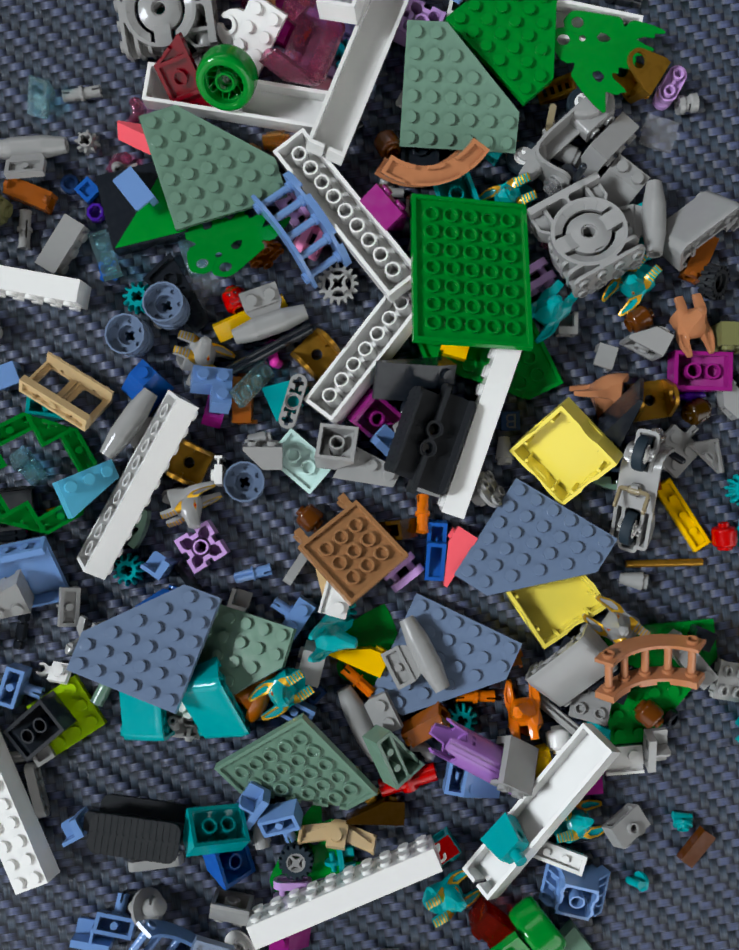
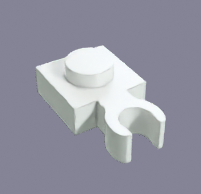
(56, 673)

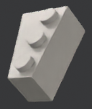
(608, 144)
(367, 470)
(15, 596)

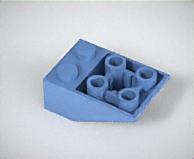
(466, 785)

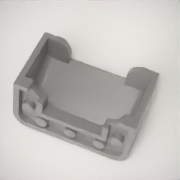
(697, 224)
(570, 668)

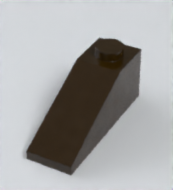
(384, 811)

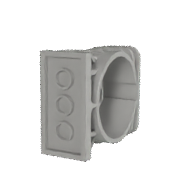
(138, 43)
(585, 211)

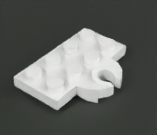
(253, 28)

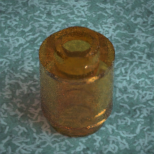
(273, 139)

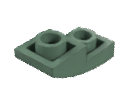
(605, 482)
(143, 525)

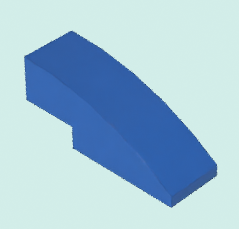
(435, 550)

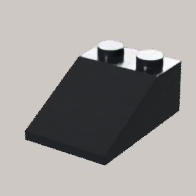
(39, 726)

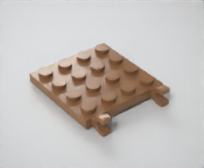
(351, 550)

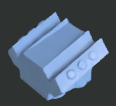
(574, 894)

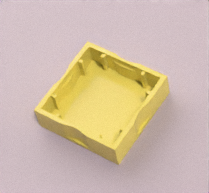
(566, 451)
(556, 607)

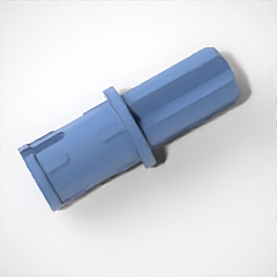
(253, 573)

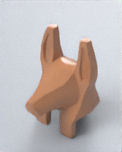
(692, 324)
(602, 391)

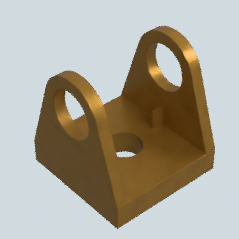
(642, 80)
(316, 341)
(664, 403)
(196, 474)

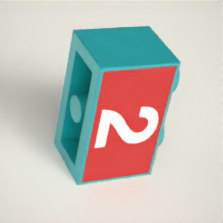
(446, 846)

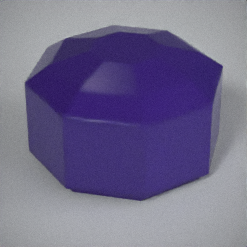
(95, 213)

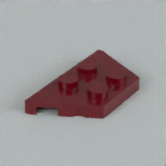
(178, 73)

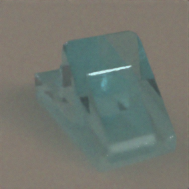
(39, 95)
(25, 462)

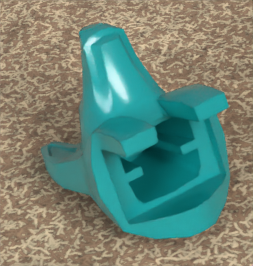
(551, 310)
(331, 637)

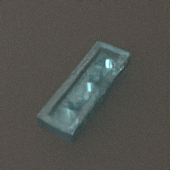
(105, 255)
(252, 383)

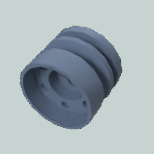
(163, 296)
(119, 332)
(240, 471)

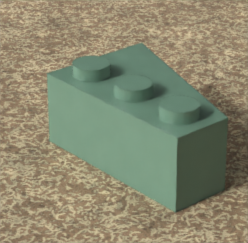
(391, 757)

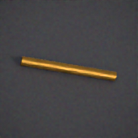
(663, 562)

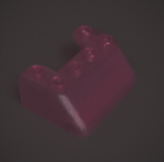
(309, 47)

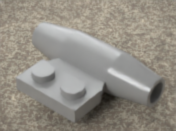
(28, 154)
(649, 219)
(266, 315)
(130, 424)
(415, 658)
(362, 717)

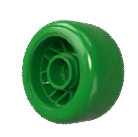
(226, 77)
(535, 926)

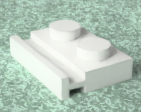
(219, 471)
(332, 603)
(628, 762)

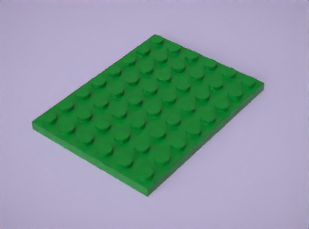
(470, 273)

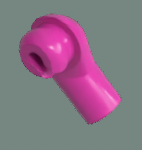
(274, 361)

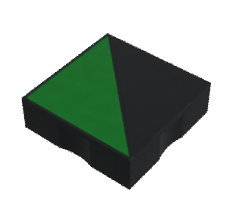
(133, 229)

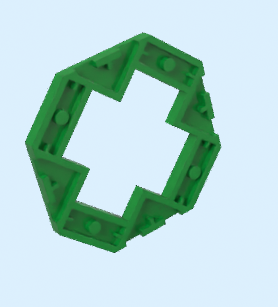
(46, 432)

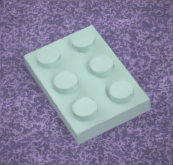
(300, 462)

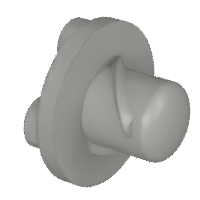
(487, 491)
(147, 905)

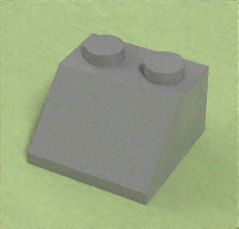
(623, 181)
(649, 343)
(336, 446)
(231, 907)

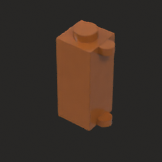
(30, 195)
(697, 263)
(245, 414)
(418, 726)

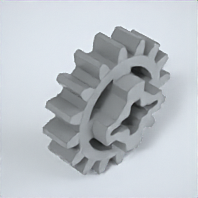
(343, 278)

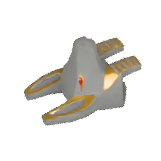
(199, 351)
(188, 504)
(617, 623)

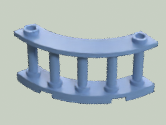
(317, 217)
(156, 929)

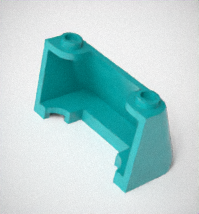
(213, 703)
(143, 720)

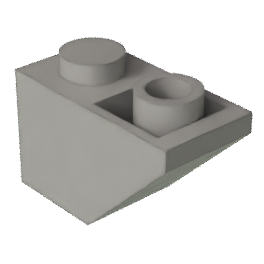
(729, 402)
(266, 455)

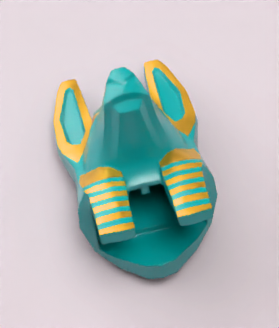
(512, 191)
(633, 285)
(284, 691)
(578, 823)
(448, 898)

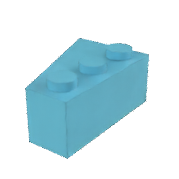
(83, 487)

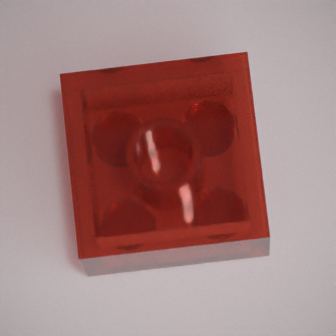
(489, 922)

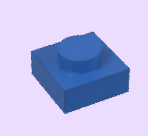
(87, 190)

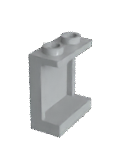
(517, 767)

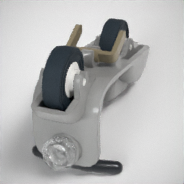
(580, 120)
(638, 488)

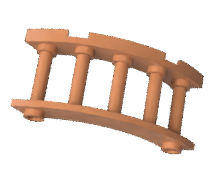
(418, 176)
(645, 676)

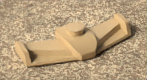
(337, 835)

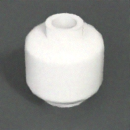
(556, 738)

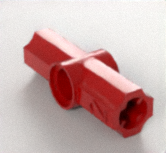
(423, 776)

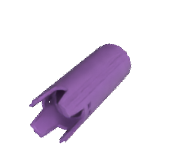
(468, 750)

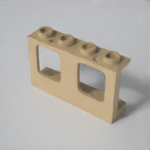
(61, 402)

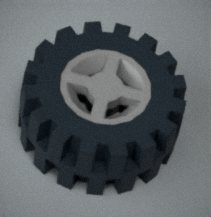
(293, 866)

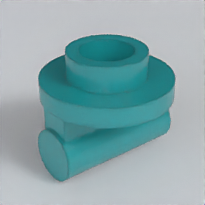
(682, 821)
(639, 881)

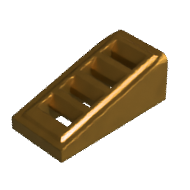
(567, 78)

